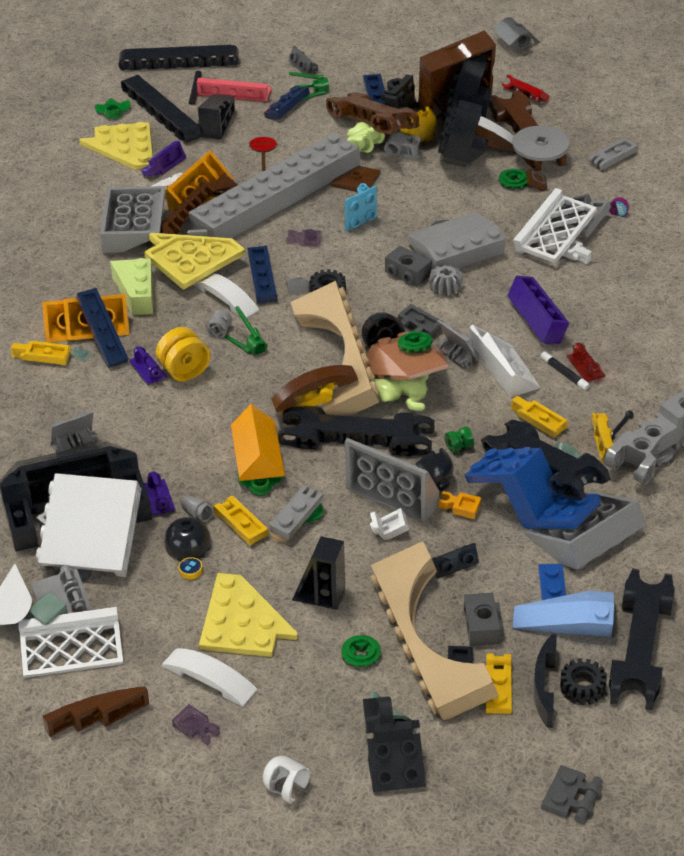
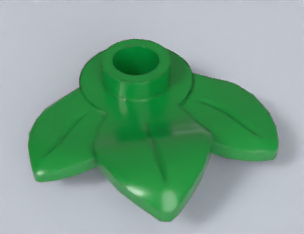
(113, 109)
(260, 486)

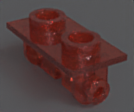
(585, 363)

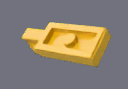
(42, 352)
(539, 416)
(601, 434)

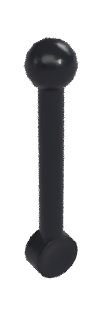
(628, 414)

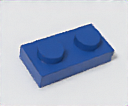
(551, 581)

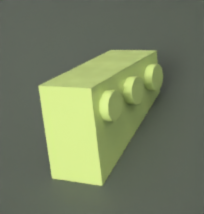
(136, 281)

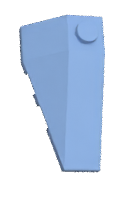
(571, 614)

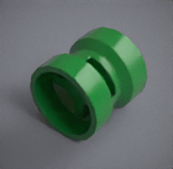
(459, 439)

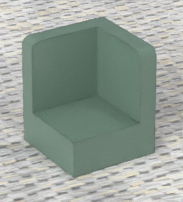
(47, 609)

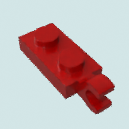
(535, 93)

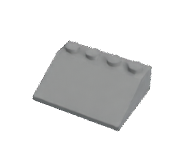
(130, 217)
(459, 241)
(390, 481)
(603, 529)

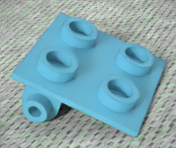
(361, 207)

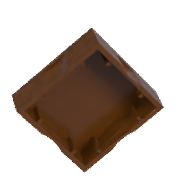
(439, 67)

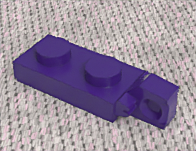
(165, 160)

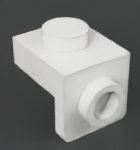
(389, 525)

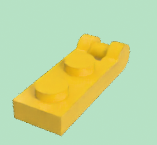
(316, 397)
(241, 520)
(502, 683)

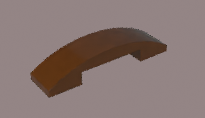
(310, 381)

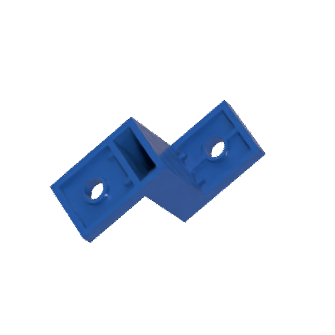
(526, 482)

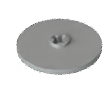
(541, 143)

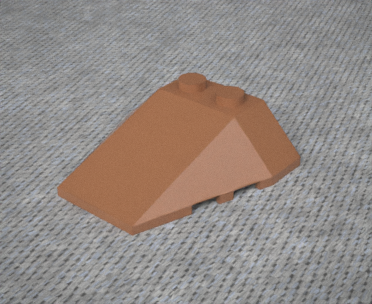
(388, 359)

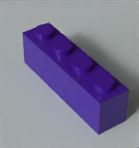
(538, 309)

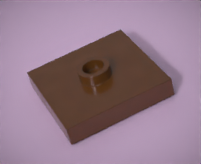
(356, 176)

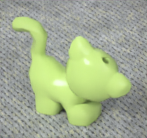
(364, 137)
(392, 390)

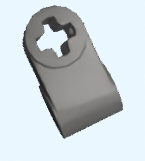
(402, 145)

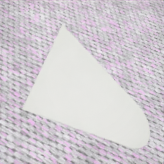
(14, 598)

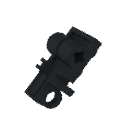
(400, 93)
(394, 750)

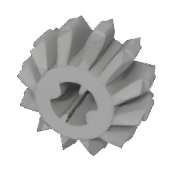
(446, 280)

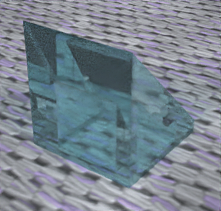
(80, 353)

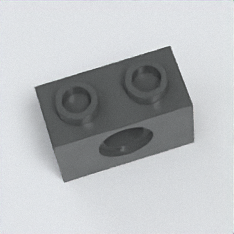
(408, 266)
(482, 619)

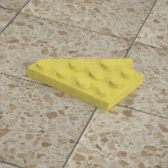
(122, 143)
(191, 258)
(242, 620)

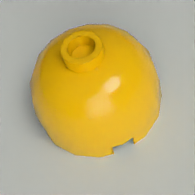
(427, 126)

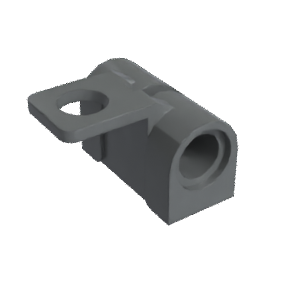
(514, 34)

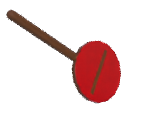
(263, 145)

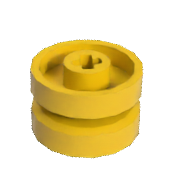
(183, 354)

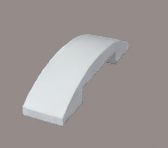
(229, 293)
(211, 672)

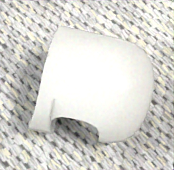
(285, 767)

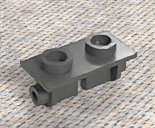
(302, 62)

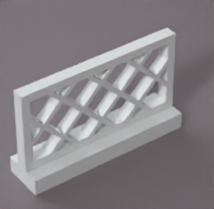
(539, 222)
(63, 626)

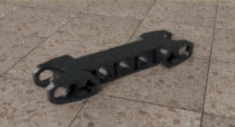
(398, 434)
(569, 472)
(636, 670)

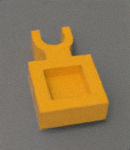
(463, 505)

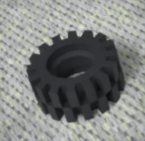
(324, 278)
(585, 670)

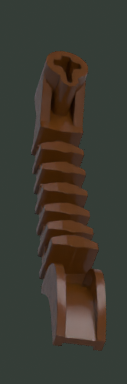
(177, 217)

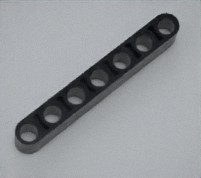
(171, 54)
(161, 108)

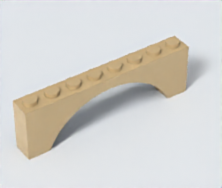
(330, 311)
(452, 684)

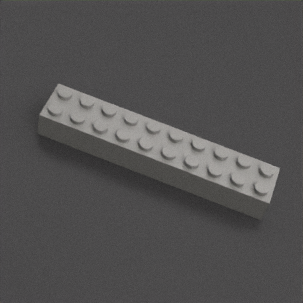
(276, 188)

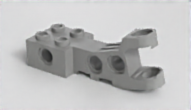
(649, 440)

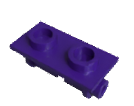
(146, 366)
(158, 494)

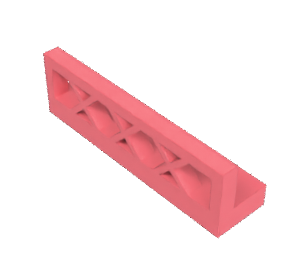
(240, 90)

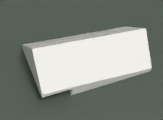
(502, 362)

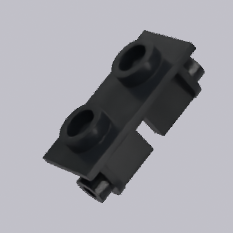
(456, 560)

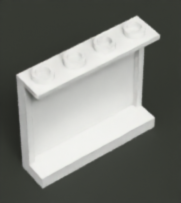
(89, 523)

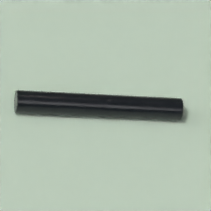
(193, 95)

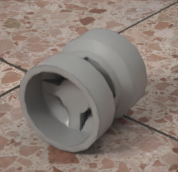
(219, 323)

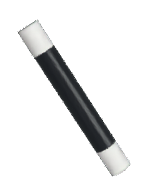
(565, 371)

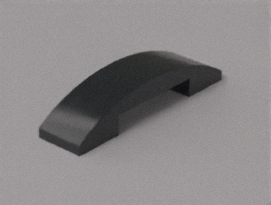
(545, 700)

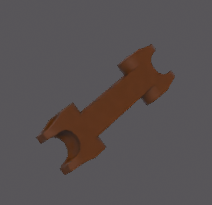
(518, 113)
(381, 117)

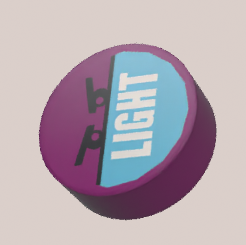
(619, 207)

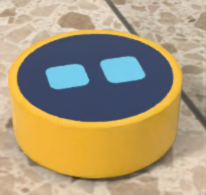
(190, 568)

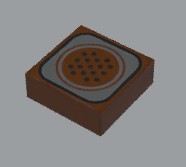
(536, 179)

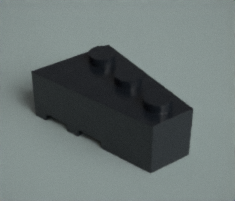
(215, 115)
(324, 575)

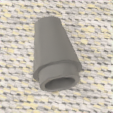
(198, 508)

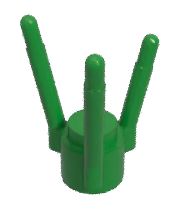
(320, 84)
(255, 342)

